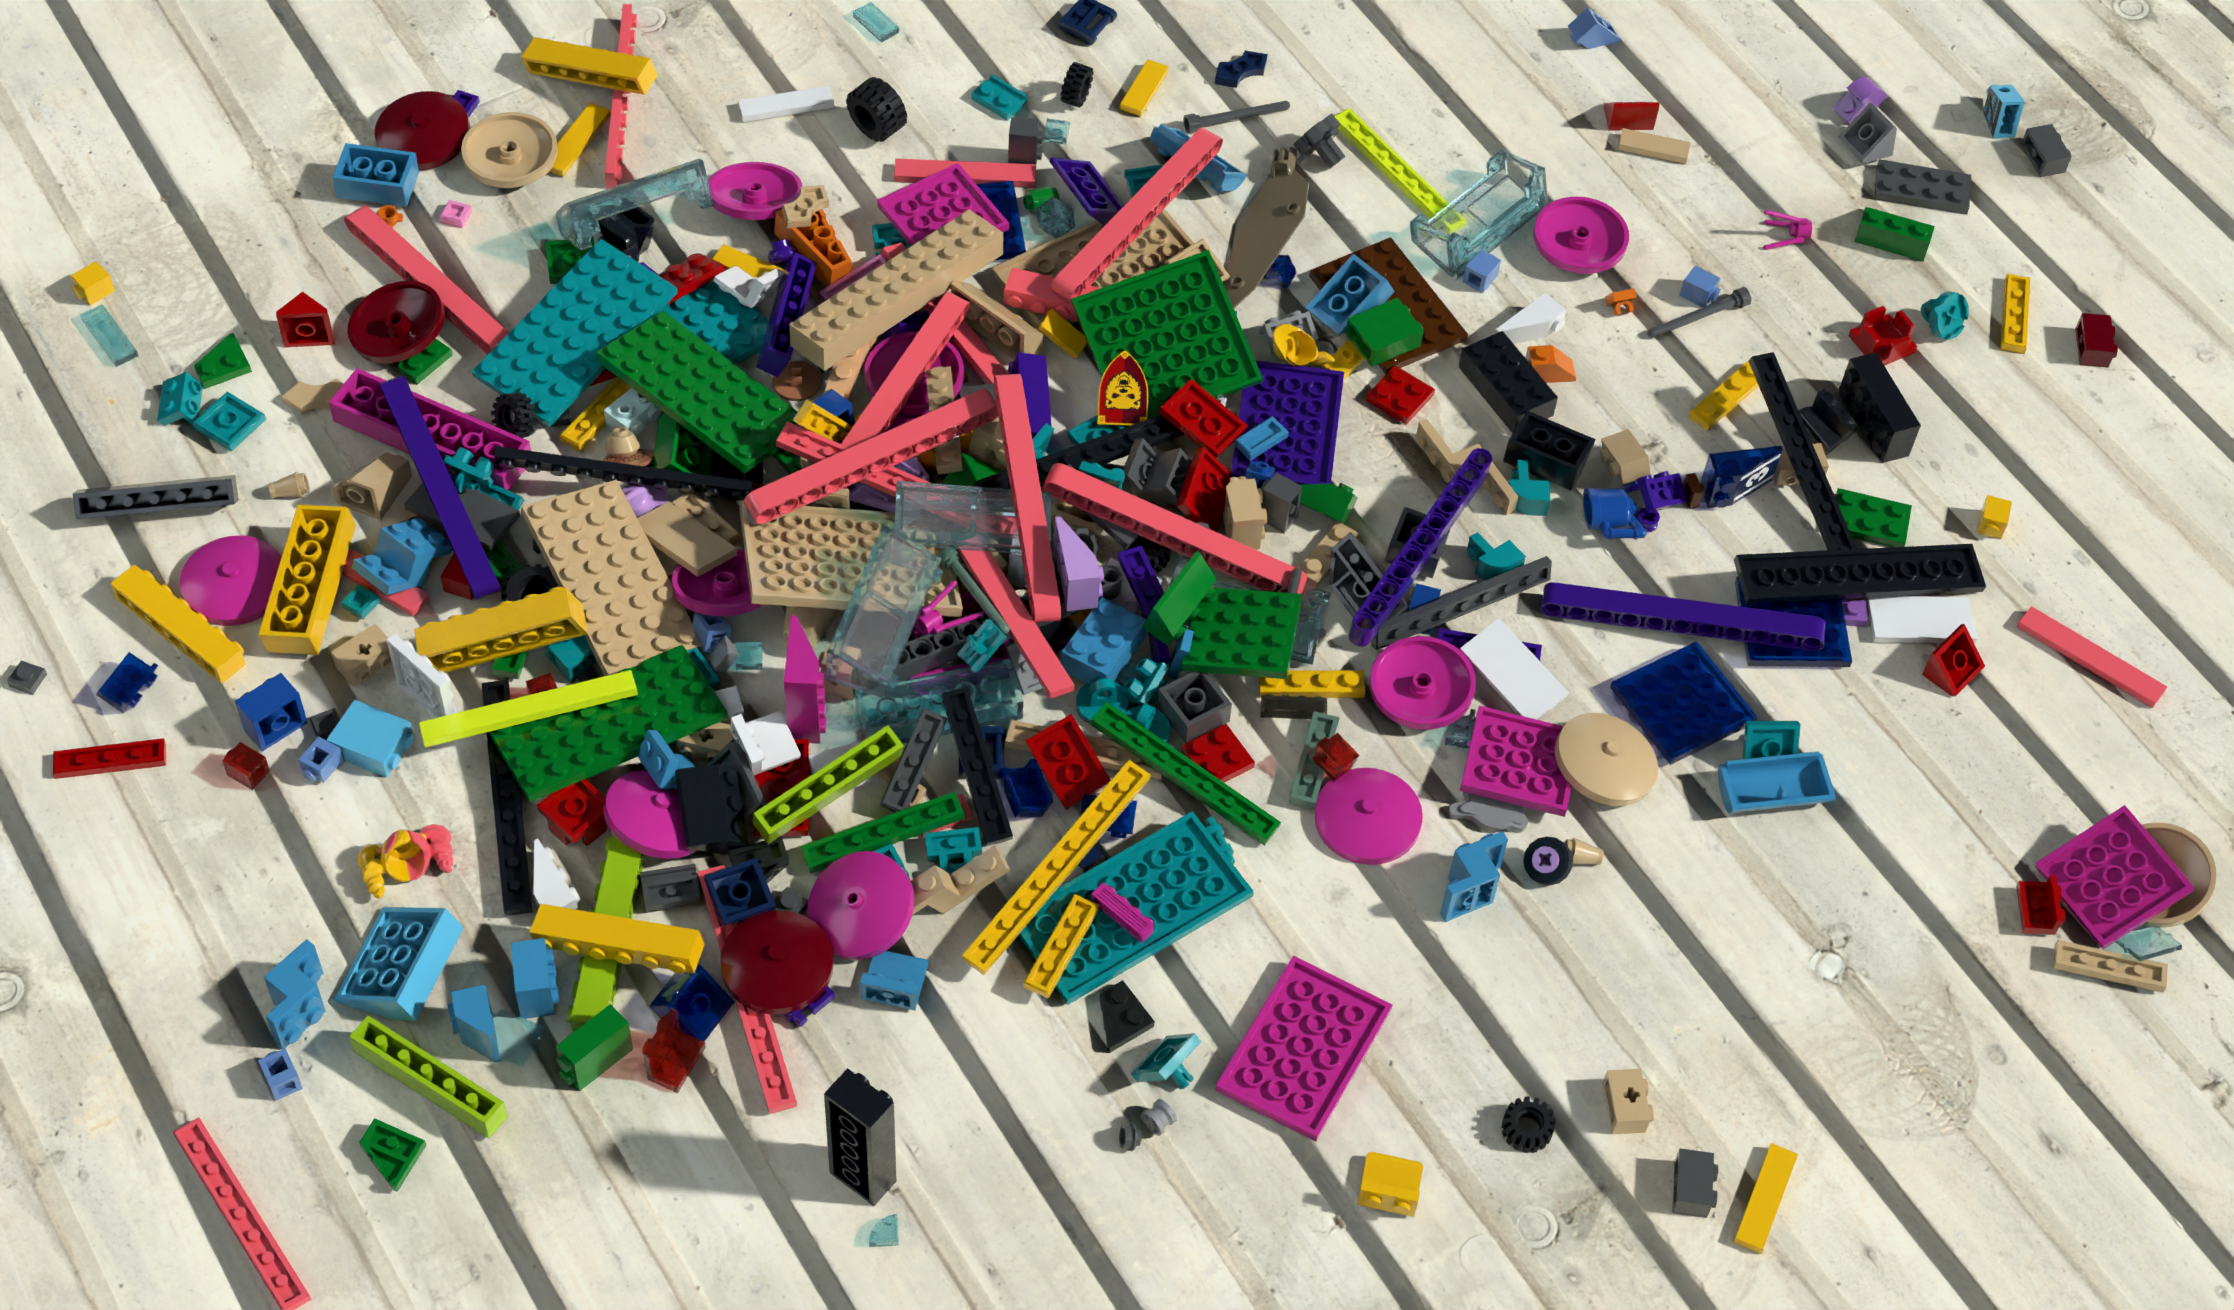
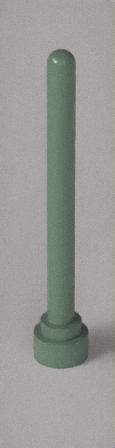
(952, 560)

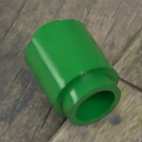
(1036, 197)

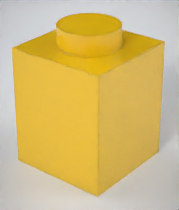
(92, 283)
(1994, 517)

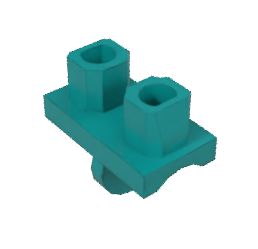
(460, 464)
(982, 645)
(1148, 688)

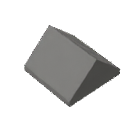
(1870, 135)

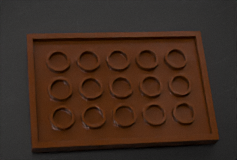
(1438, 323)

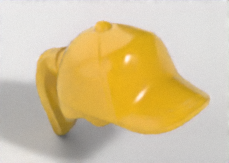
(1297, 347)

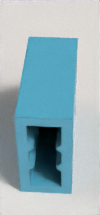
(372, 738)

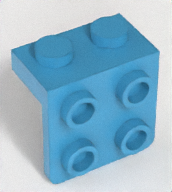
(661, 761)

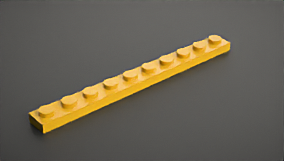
(1055, 867)

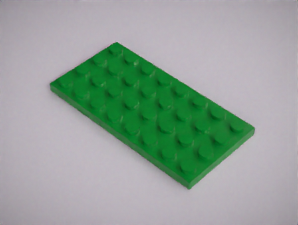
(699, 389)
(587, 741)

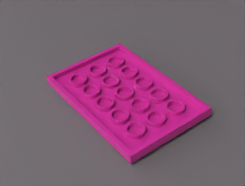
(1304, 1048)

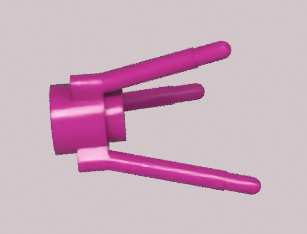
(1799, 228)
(932, 621)

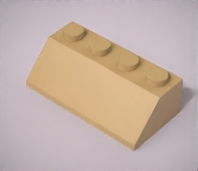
(998, 324)

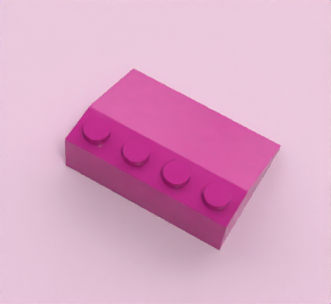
(803, 687)

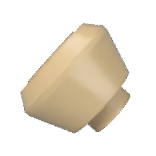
(622, 443)

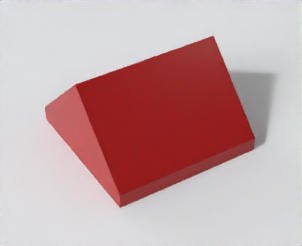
(1631, 115)
(304, 323)
(1954, 662)

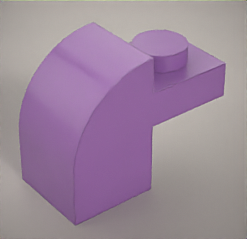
(1859, 95)

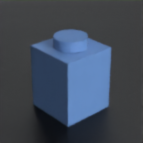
(1481, 271)
(1700, 287)

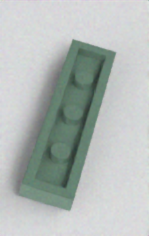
(1309, 774)

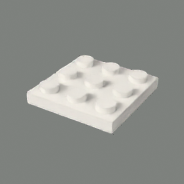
(420, 678)

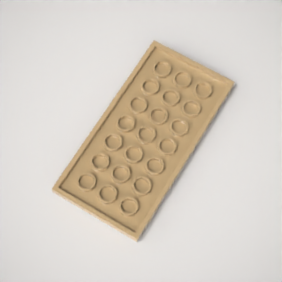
(1149, 251)
(614, 572)

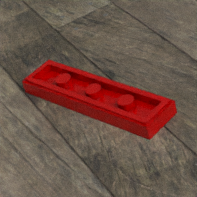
(109, 758)

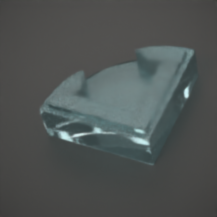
(885, 1232)

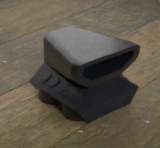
(628, 231)
(1827, 421)

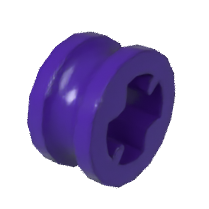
(1650, 515)

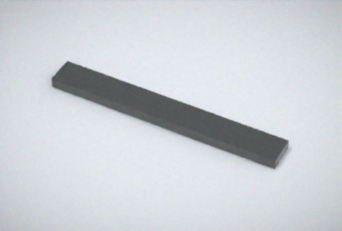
(1463, 602)

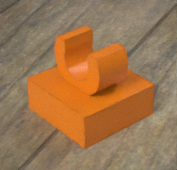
(1621, 298)

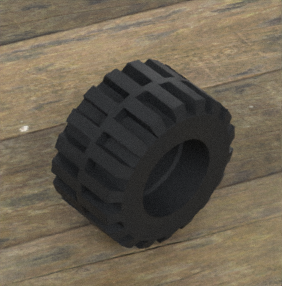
(876, 109)
(528, 581)

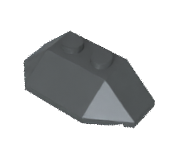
(1355, 574)

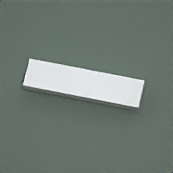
(786, 103)

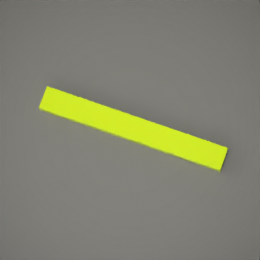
(1390, 163)
(528, 708)

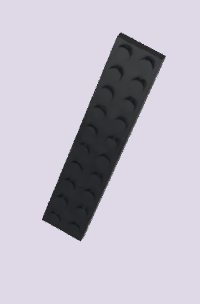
(1859, 573)

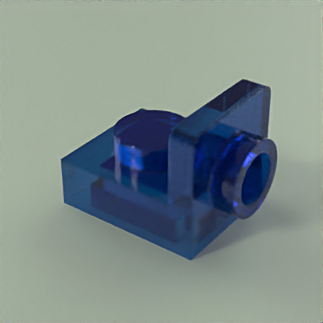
(1283, 270)

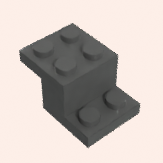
(1156, 476)

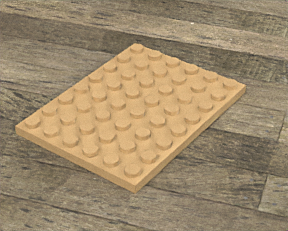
(818, 557)

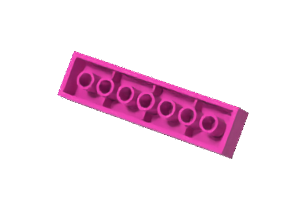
(364, 409)

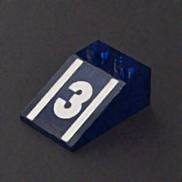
(1737, 474)

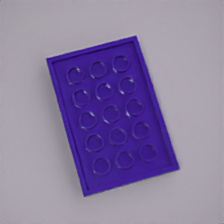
(1308, 407)

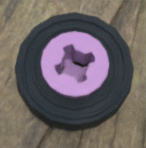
(1555, 868)

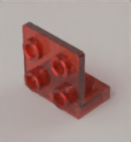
(671, 1053)

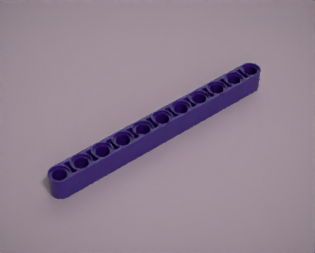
(440, 488)
(1419, 548)
(1683, 616)

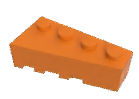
(817, 244)

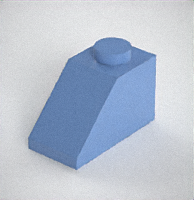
(1592, 30)

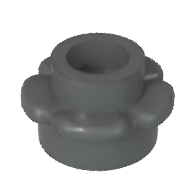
(1130, 1137)

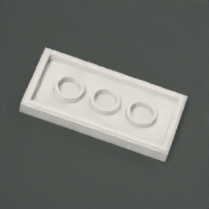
(1918, 618)
(1514, 671)

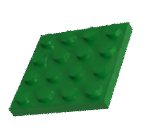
(1244, 633)

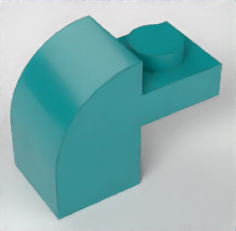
(1532, 494)
(1492, 560)

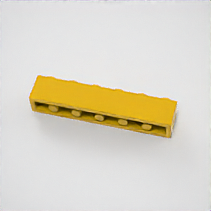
(589, 65)
(178, 623)
(618, 938)

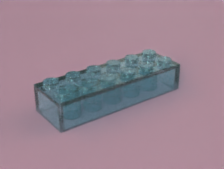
(991, 689)

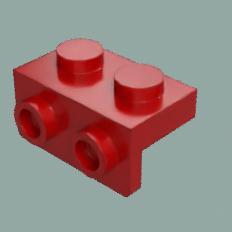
(2040, 906)

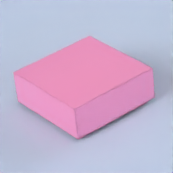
(455, 213)

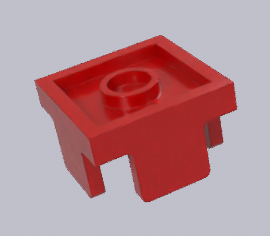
(1884, 335)
(575, 813)

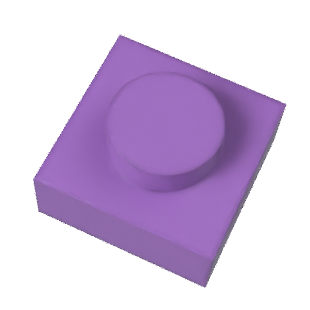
(1855, 612)

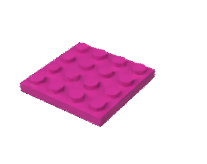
(935, 202)
(1515, 762)
(2115, 877)

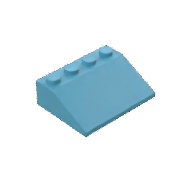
(400, 962)

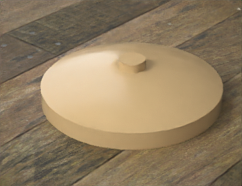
(509, 150)
(1606, 759)
(2194, 862)

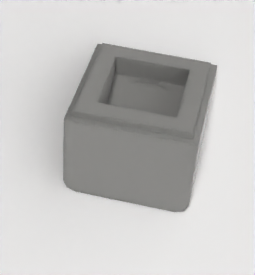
(723, 655)

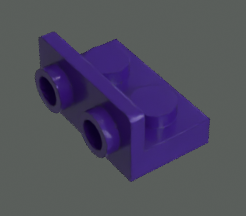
(1661, 491)

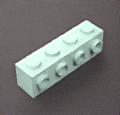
(631, 411)

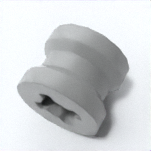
(1158, 1117)

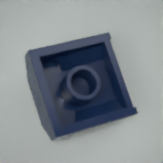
(739, 892)

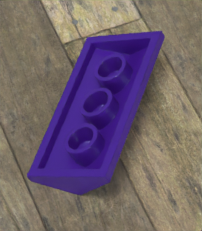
(1088, 188)

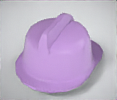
(644, 498)

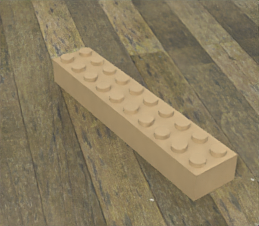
(895, 289)

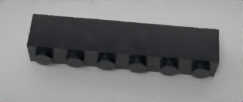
(155, 497)

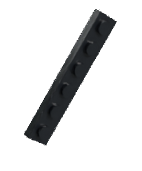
(976, 766)

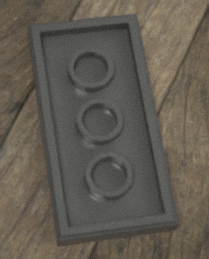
(488, 515)

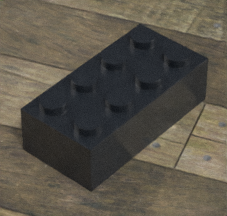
(1506, 380)
(1879, 407)

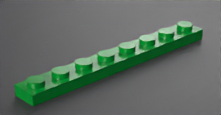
(1185, 773)

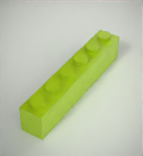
(827, 784)
(428, 1077)

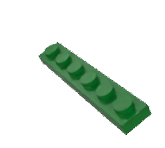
(883, 831)

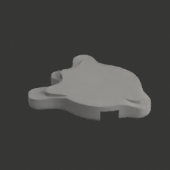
(1490, 813)

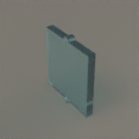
(2148, 943)
(516, 1037)

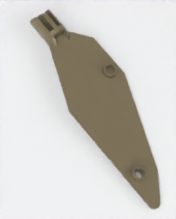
(1266, 225)

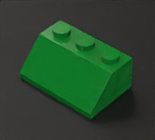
(1894, 233)
(680, 449)
(1181, 600)

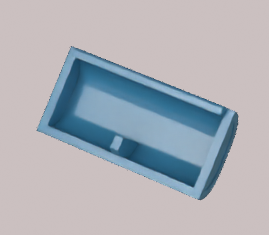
(1218, 171)
(1775, 782)

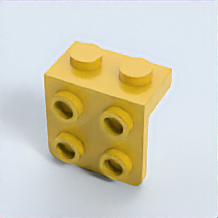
(1390, 1184)

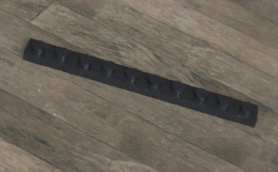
(1098, 450)
(1801, 452)
(608, 471)
(508, 818)

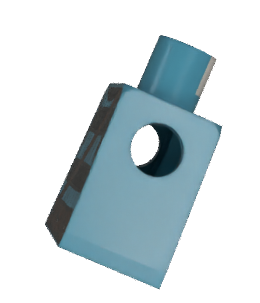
(2003, 110)

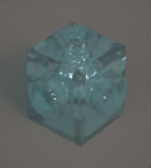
(1055, 217)

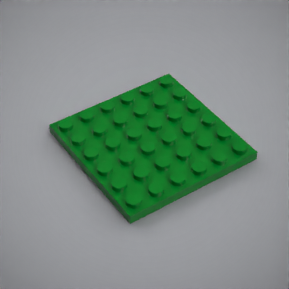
(1174, 327)

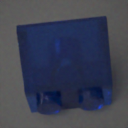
(698, 1002)

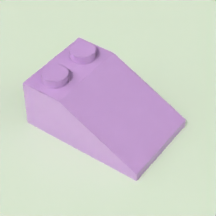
(1077, 569)

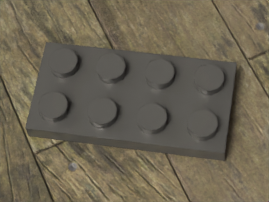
(1922, 186)

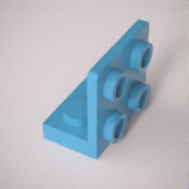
(894, 980)

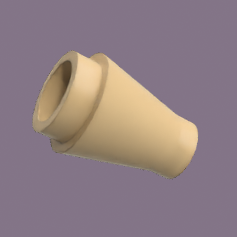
(290, 486)
(1584, 853)

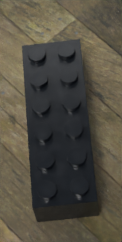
(861, 1136)

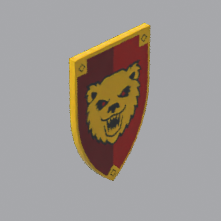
(1123, 393)

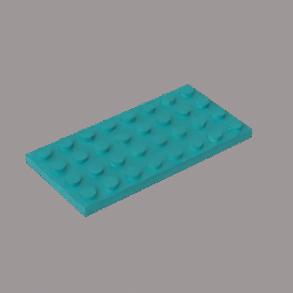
(557, 341)
(1171, 877)

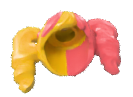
(405, 856)

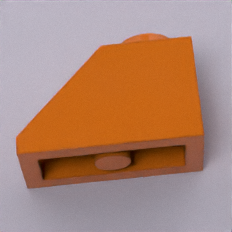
(1551, 364)

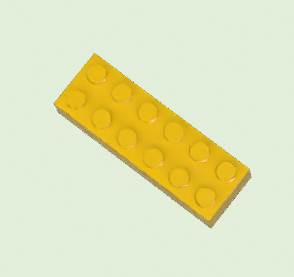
(307, 579)
(502, 630)

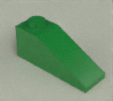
(1329, 500)

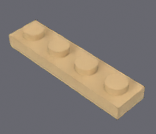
(2110, 966)

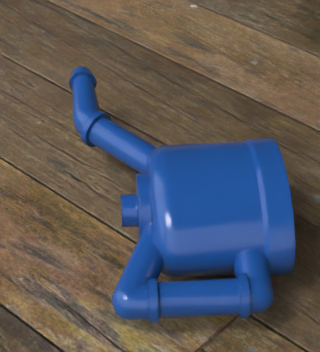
(1612, 513)

